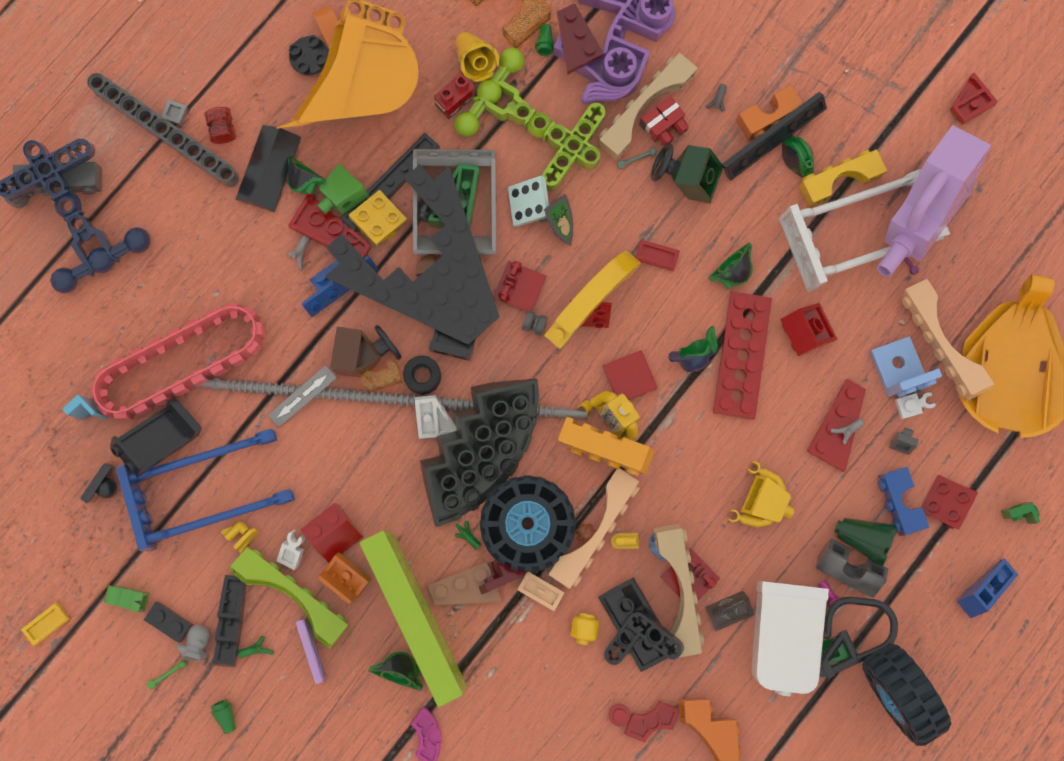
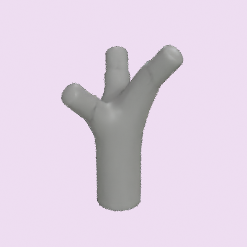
(298, 252)
(849, 430)

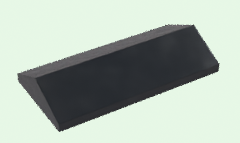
(268, 168)
(620, 604)

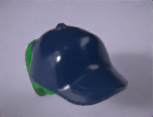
(697, 354)

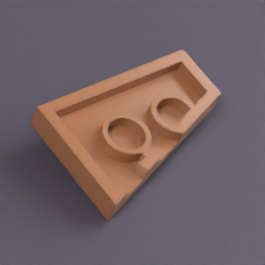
(464, 588)

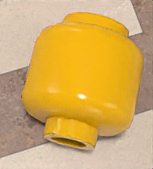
(584, 628)

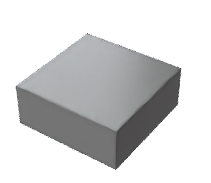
(175, 112)

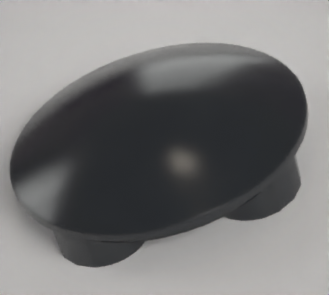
(308, 55)

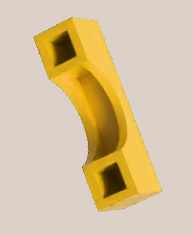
(864, 168)

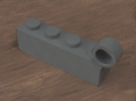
(83, 178)

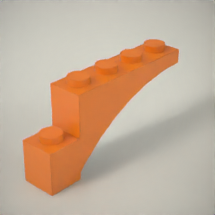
(717, 733)

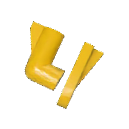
(240, 527)
(625, 541)

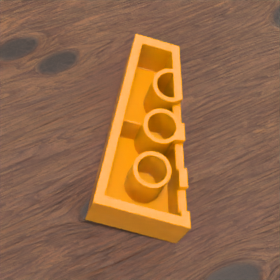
(606, 447)

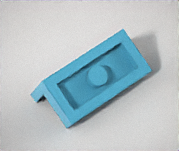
(81, 407)

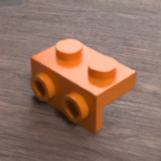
(344, 578)

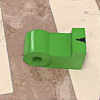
(126, 598)

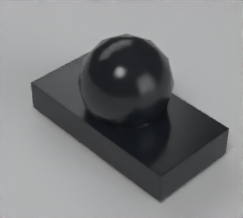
(101, 485)

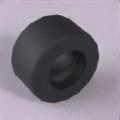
(418, 362)

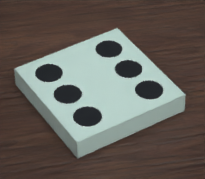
(528, 201)

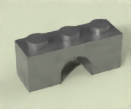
(865, 578)

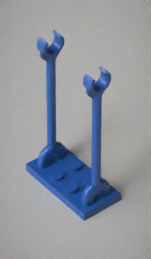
(136, 499)

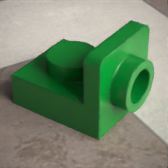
(1021, 511)

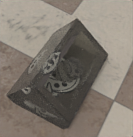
(729, 610)

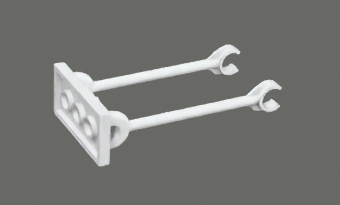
(800, 237)

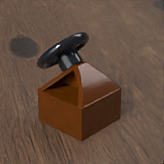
(355, 353)

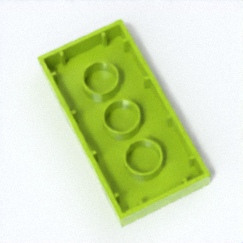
(414, 617)

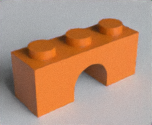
(755, 122)

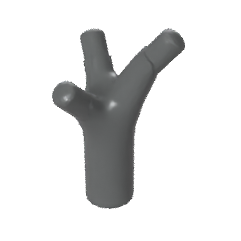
(718, 100)

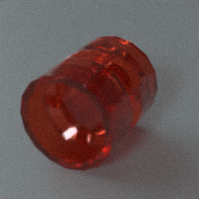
(220, 126)

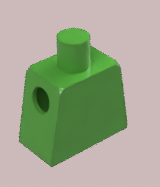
(341, 191)

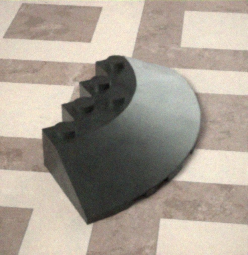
(483, 448)

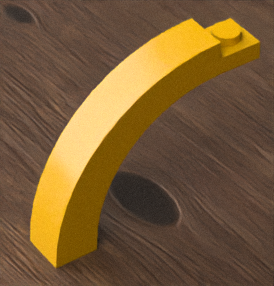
(591, 297)

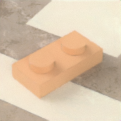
(540, 591)

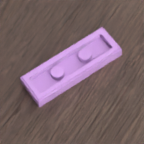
(311, 651)

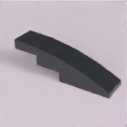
(230, 622)

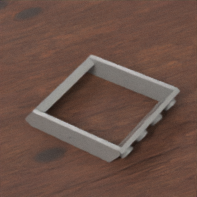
(453, 157)

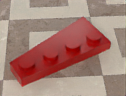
(324, 227)
(842, 413)

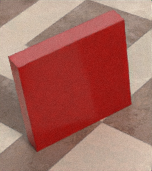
(630, 375)

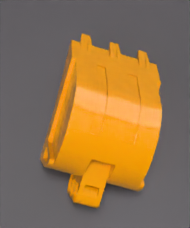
(365, 71)

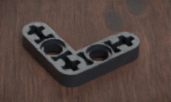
(637, 632)

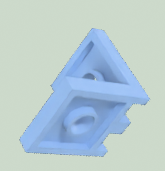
(909, 376)

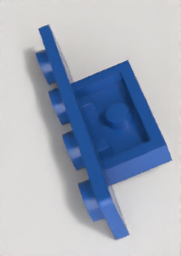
(327, 290)

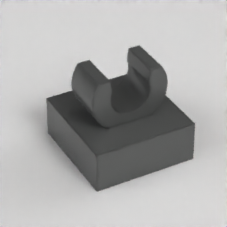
(904, 441)

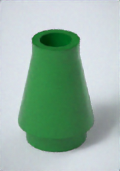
(544, 42)
(223, 714)

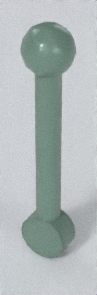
(621, 164)

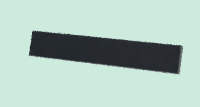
(774, 136)
(394, 177)

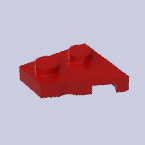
(972, 100)

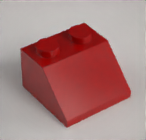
(808, 329)
(331, 532)

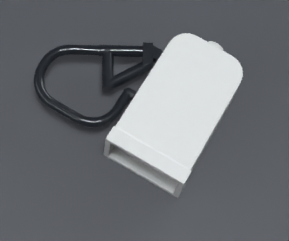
(791, 636)

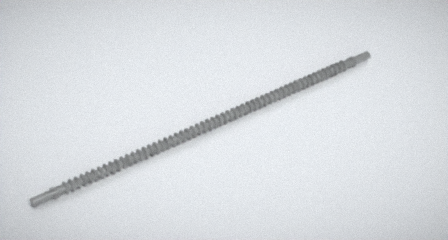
(218, 384)

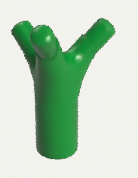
(467, 535)
(254, 649)

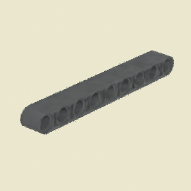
(156, 123)

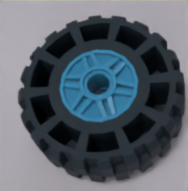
(523, 499)
(907, 694)

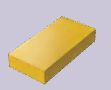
(45, 624)

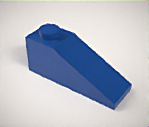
(987, 589)

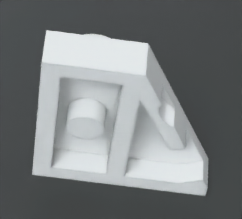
(432, 417)

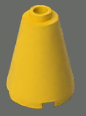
(476, 57)

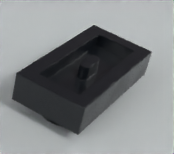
(168, 622)

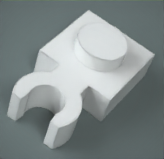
(911, 405)
(290, 552)

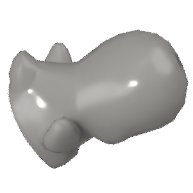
(196, 641)

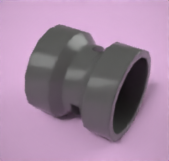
(539, 324)

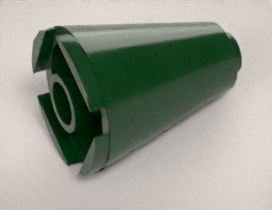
(867, 537)

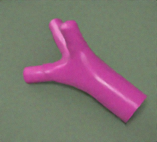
(832, 597)

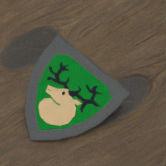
(560, 219)

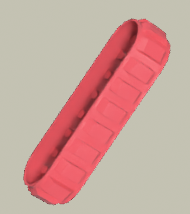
(105, 376)

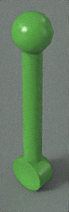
(153, 683)

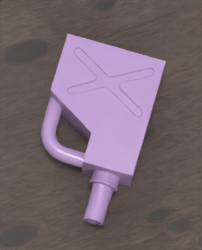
(934, 198)

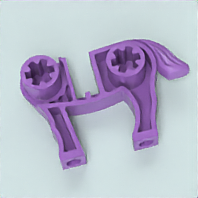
(622, 63)

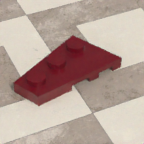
(577, 39)

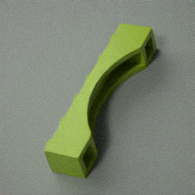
(256, 571)

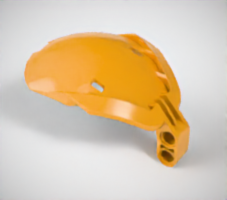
(1017, 341)

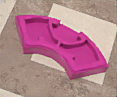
(428, 734)

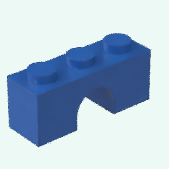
(893, 486)

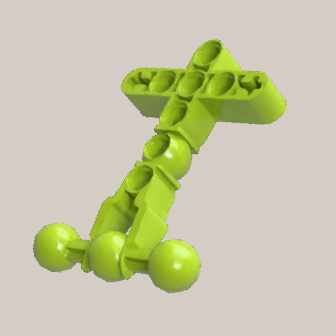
(490, 92)

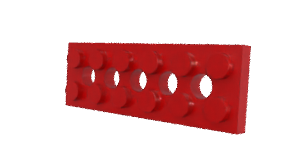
(755, 348)

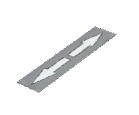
(302, 396)

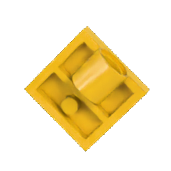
(378, 218)

